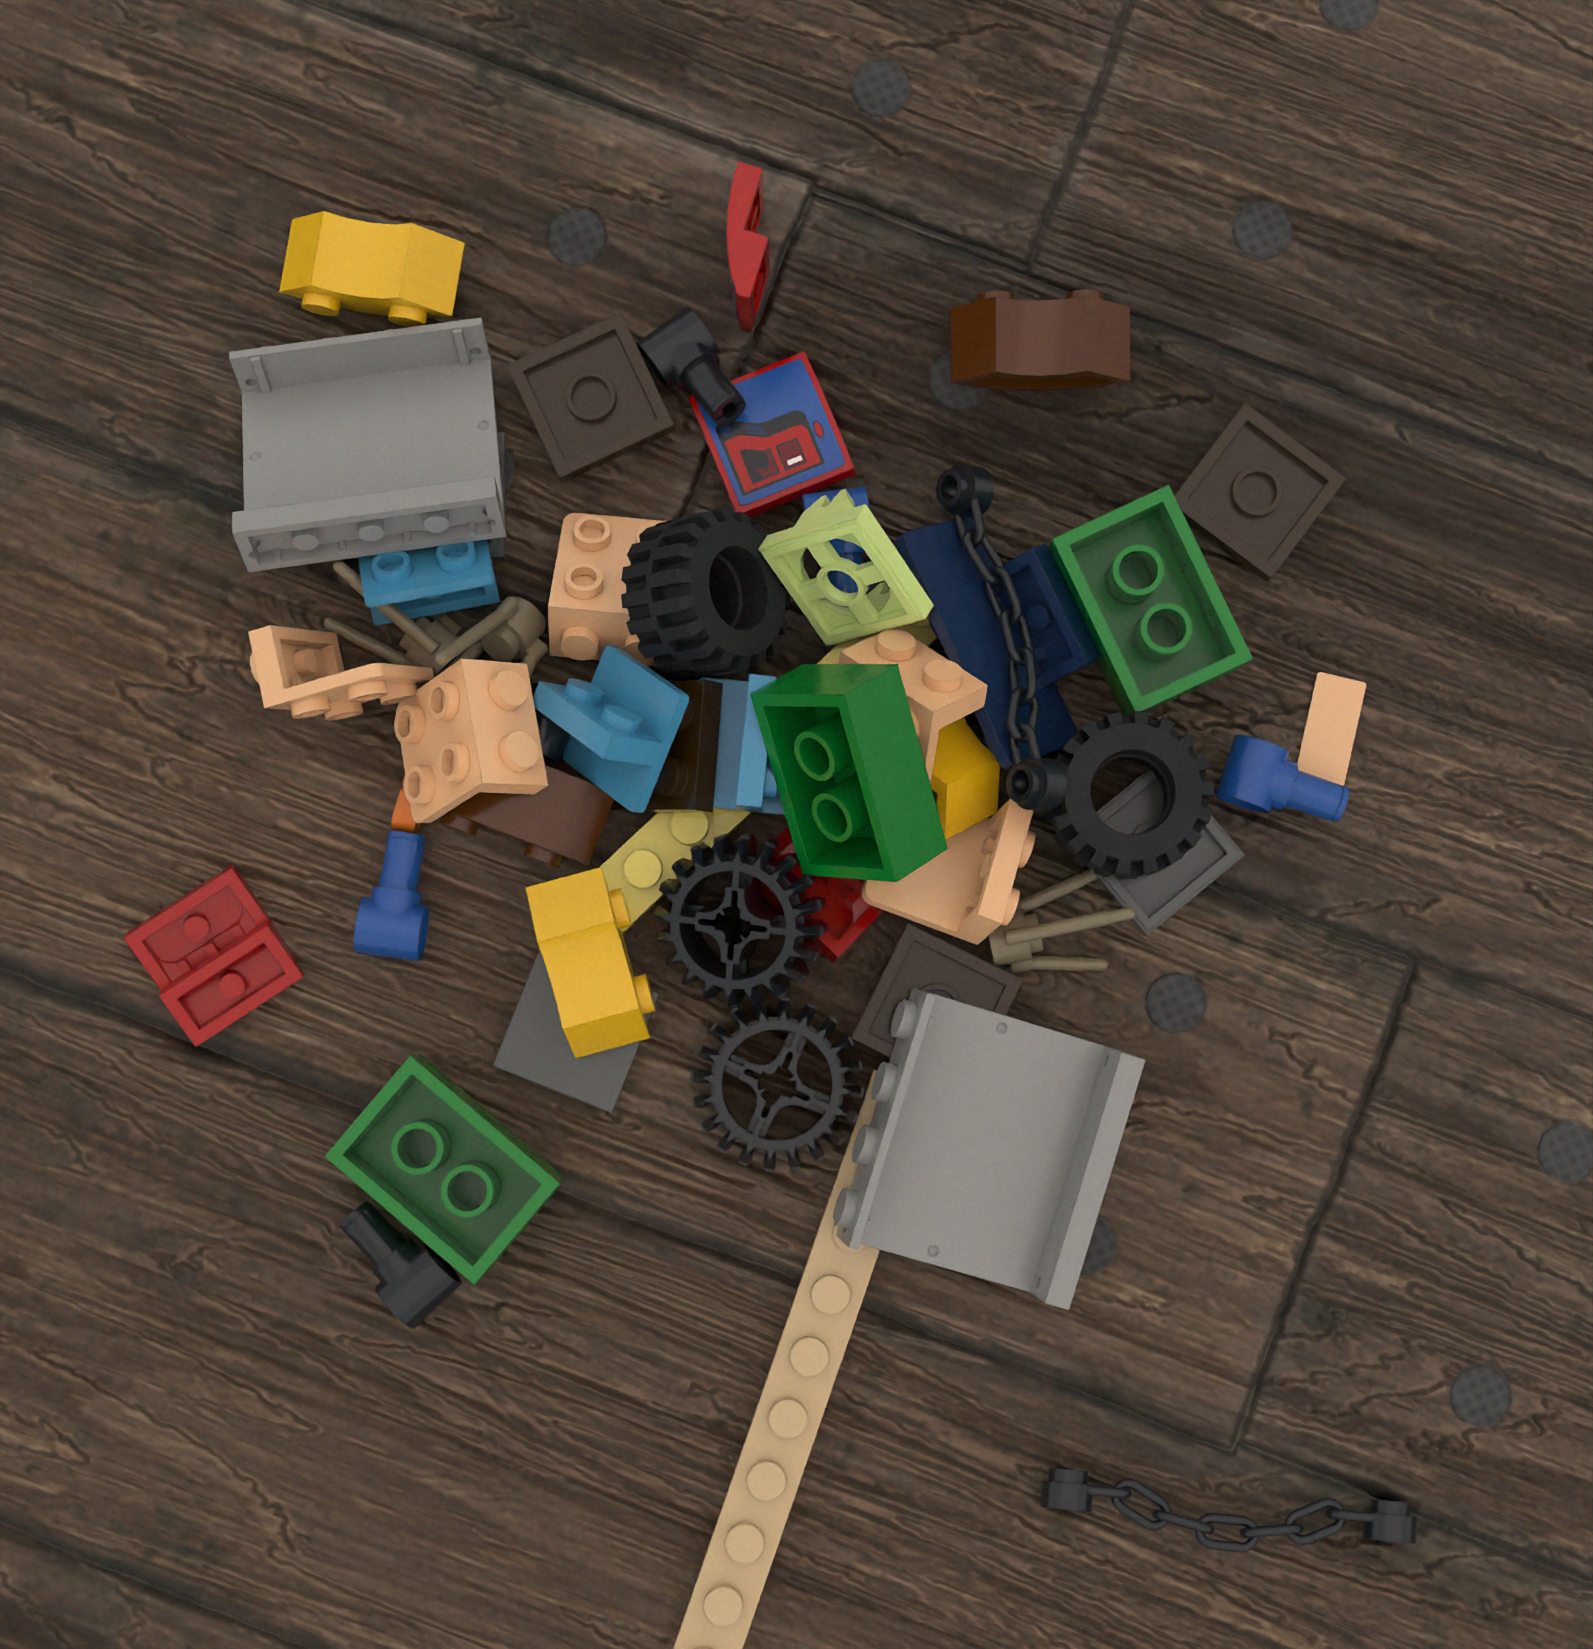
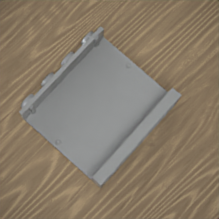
(368, 445)
(988, 1146)

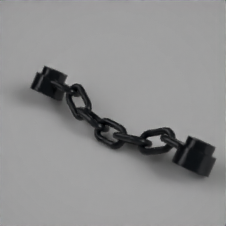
(1034, 781)
(1384, 1522)

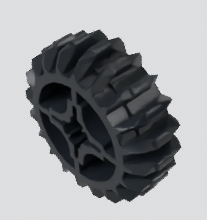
(732, 969)
(826, 1105)

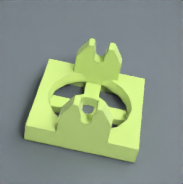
(819, 599)

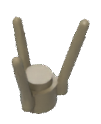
(505, 635)
(422, 638)
(1024, 934)

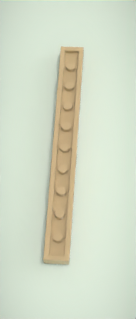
(781, 1428)

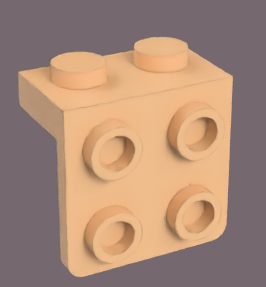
(588, 587)
(307, 675)
(934, 686)
(469, 736)
(969, 884)

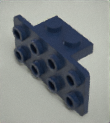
(975, 638)

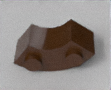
(1040, 343)
(554, 822)

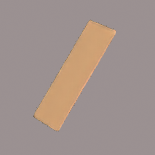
(1331, 727)

